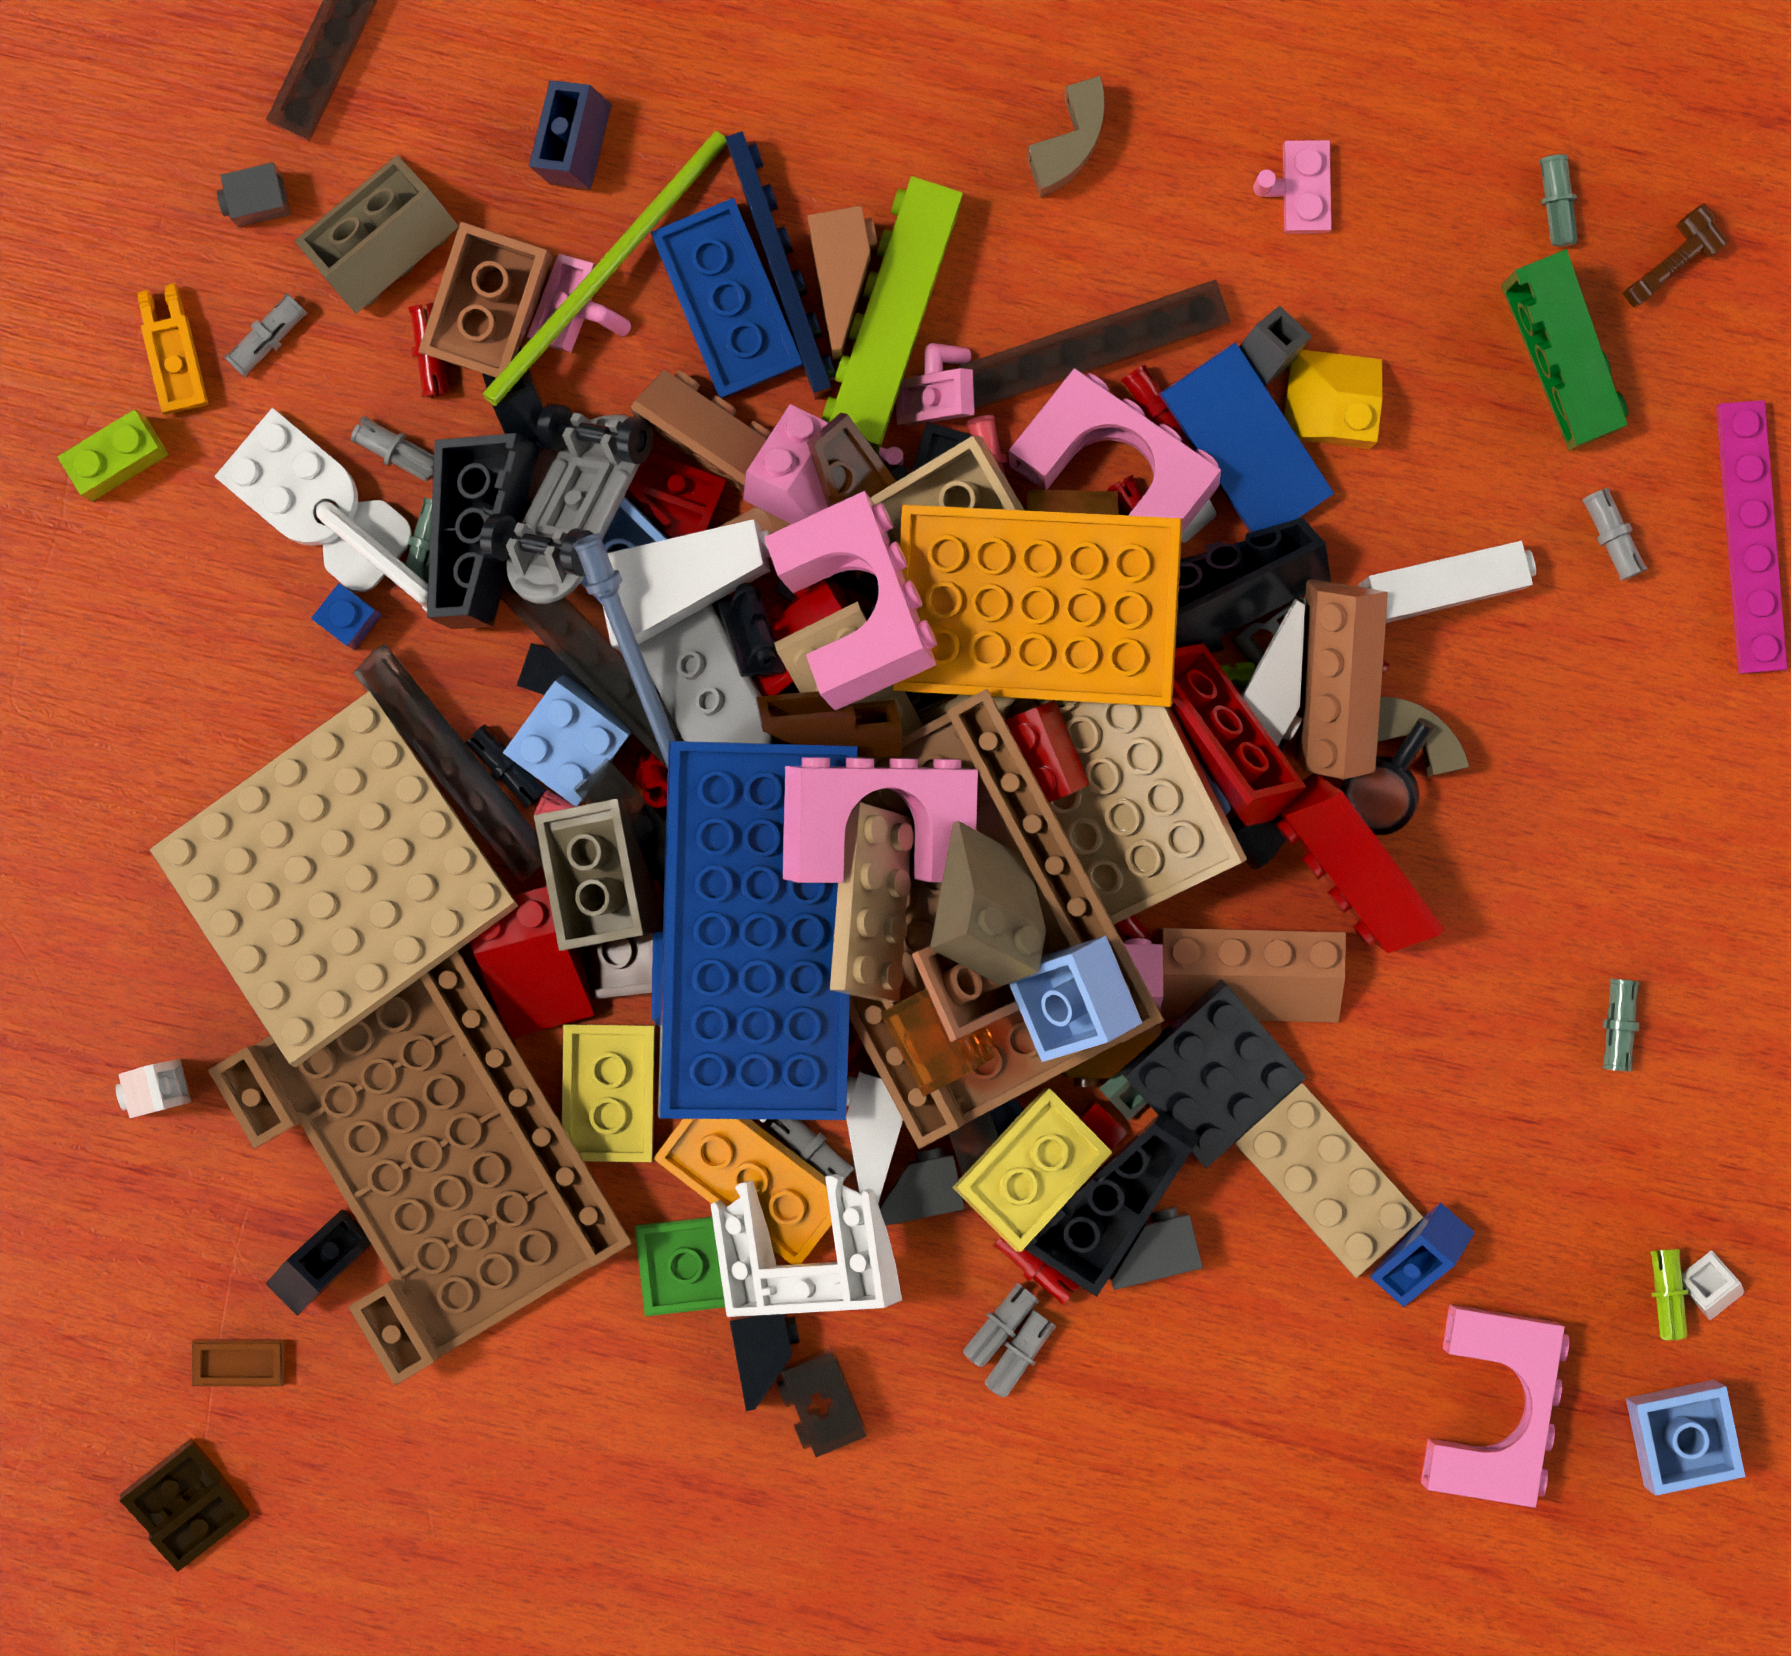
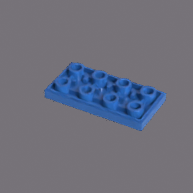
(1239, 424)

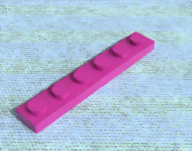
(1751, 537)

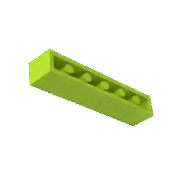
(895, 307)

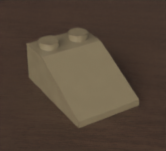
(596, 875)
(988, 909)

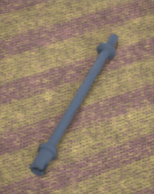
(604, 584)

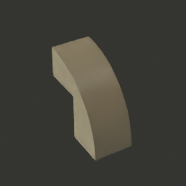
(1062, 157)
(1441, 749)

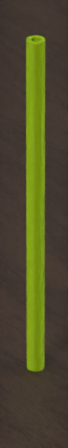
(604, 268)

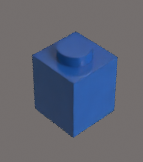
(346, 616)

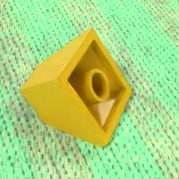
(1334, 399)

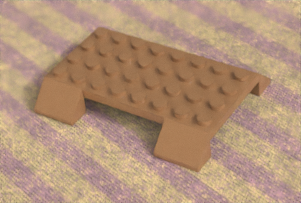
(439, 1160)

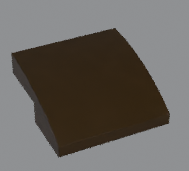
(184, 1504)

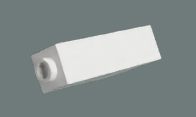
(685, 574)
(1454, 580)

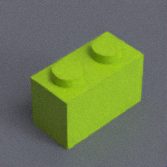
(113, 455)

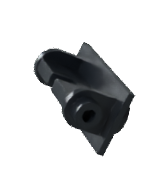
(750, 633)

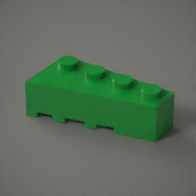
(1565, 349)

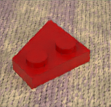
(676, 495)

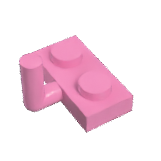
(1303, 186)
(564, 278)
(938, 393)

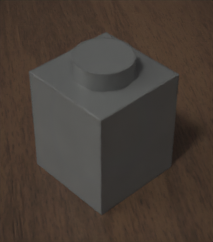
(253, 195)
(1274, 344)

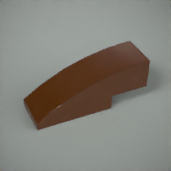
(812, 721)

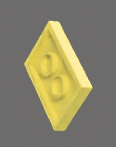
(609, 1091)
(1032, 1169)

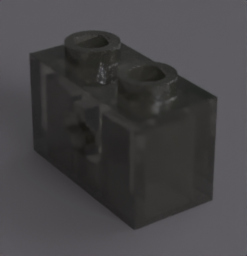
(842, 1421)

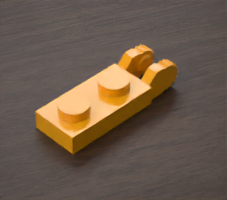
(172, 354)

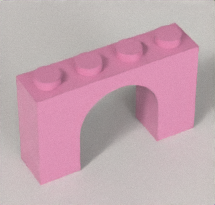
(1088, 413)
(893, 639)
(823, 796)
(1512, 1467)

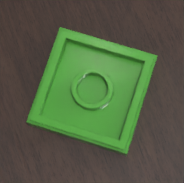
(679, 1266)

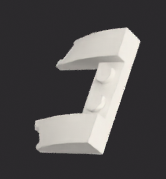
(756, 1286)

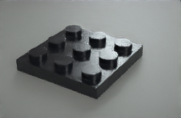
(1214, 1072)

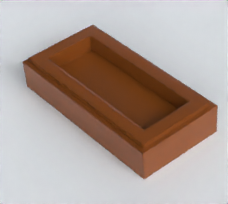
(238, 1362)

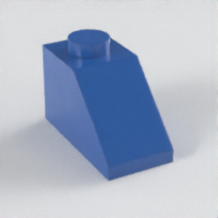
(1423, 1255)

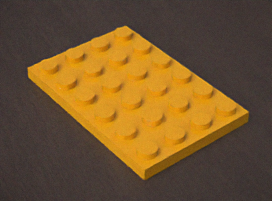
(1045, 603)

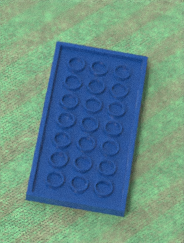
(744, 949)

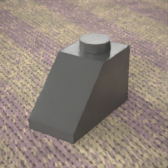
(923, 1189)
(1159, 1250)

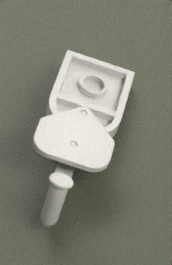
(292, 486)

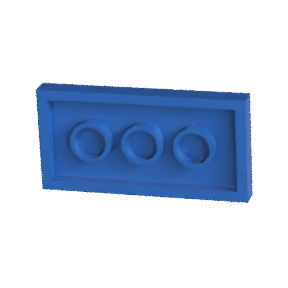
(727, 299)

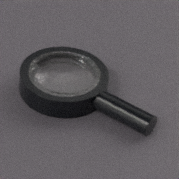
(1390, 793)

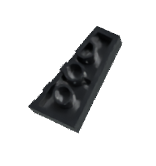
(469, 484)
(1246, 579)
(1112, 1206)

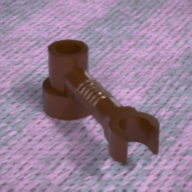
(1701, 236)

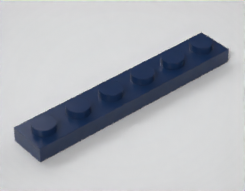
(775, 246)

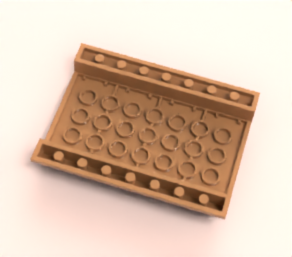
(1019, 817)

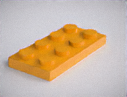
(722, 1153)

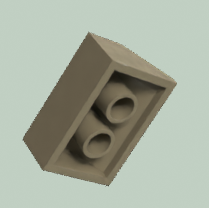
(377, 234)

